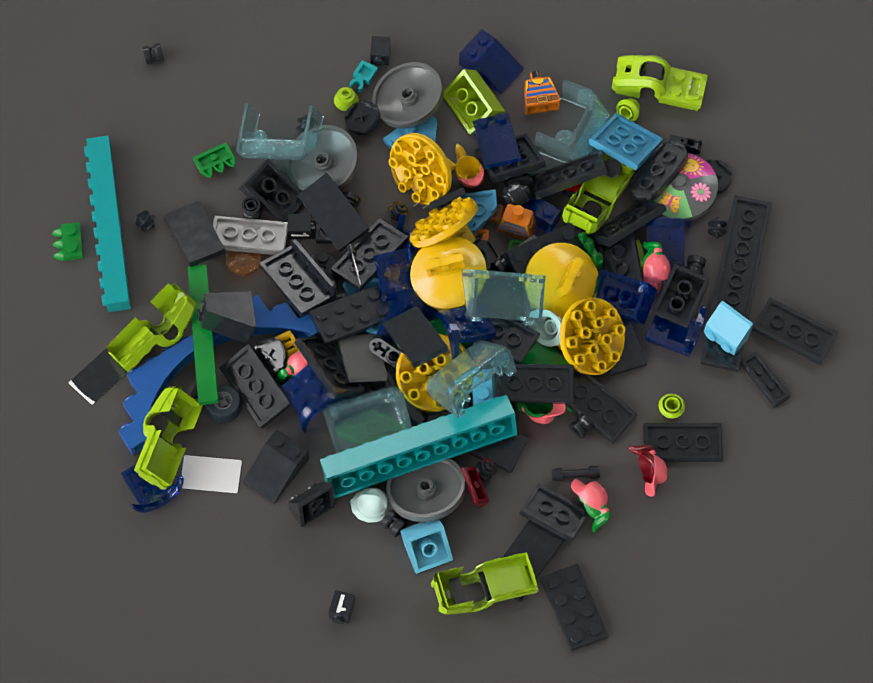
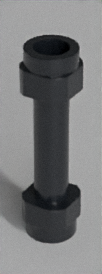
(558, 474)

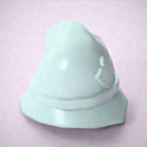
(548, 329)
(370, 505)

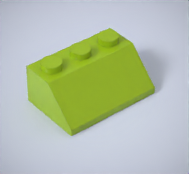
(471, 99)

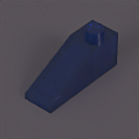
(545, 214)

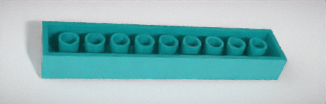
(419, 446)

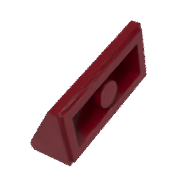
(475, 486)

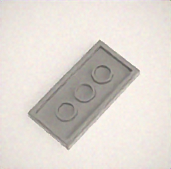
(251, 234)

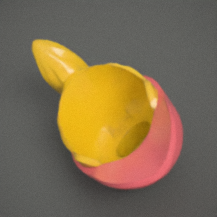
(468, 169)

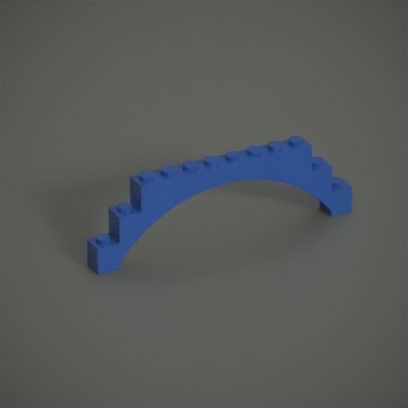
(159, 371)

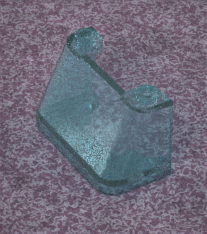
(503, 295)
(466, 372)
(366, 418)

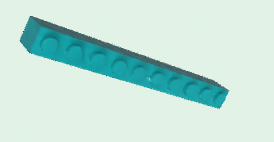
(108, 224)

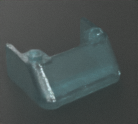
(256, 145)
(573, 145)

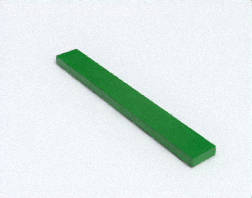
(202, 340)

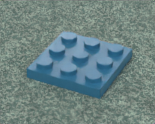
(625, 141)

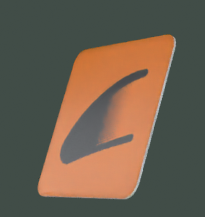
(483, 234)

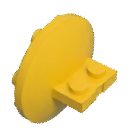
(421, 166)
(445, 223)
(438, 272)
(568, 275)
(592, 336)
(414, 380)

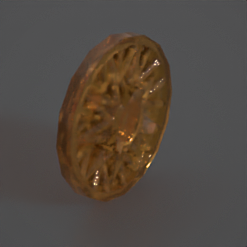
(242, 262)

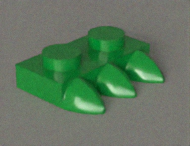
(214, 159)
(70, 242)
(588, 246)

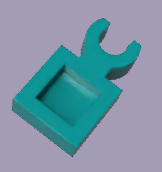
(363, 74)

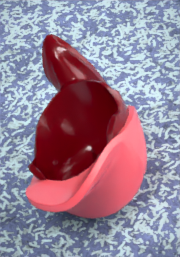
(652, 467)

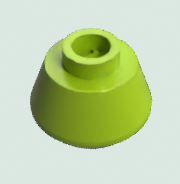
(345, 98)
(629, 109)
(671, 406)

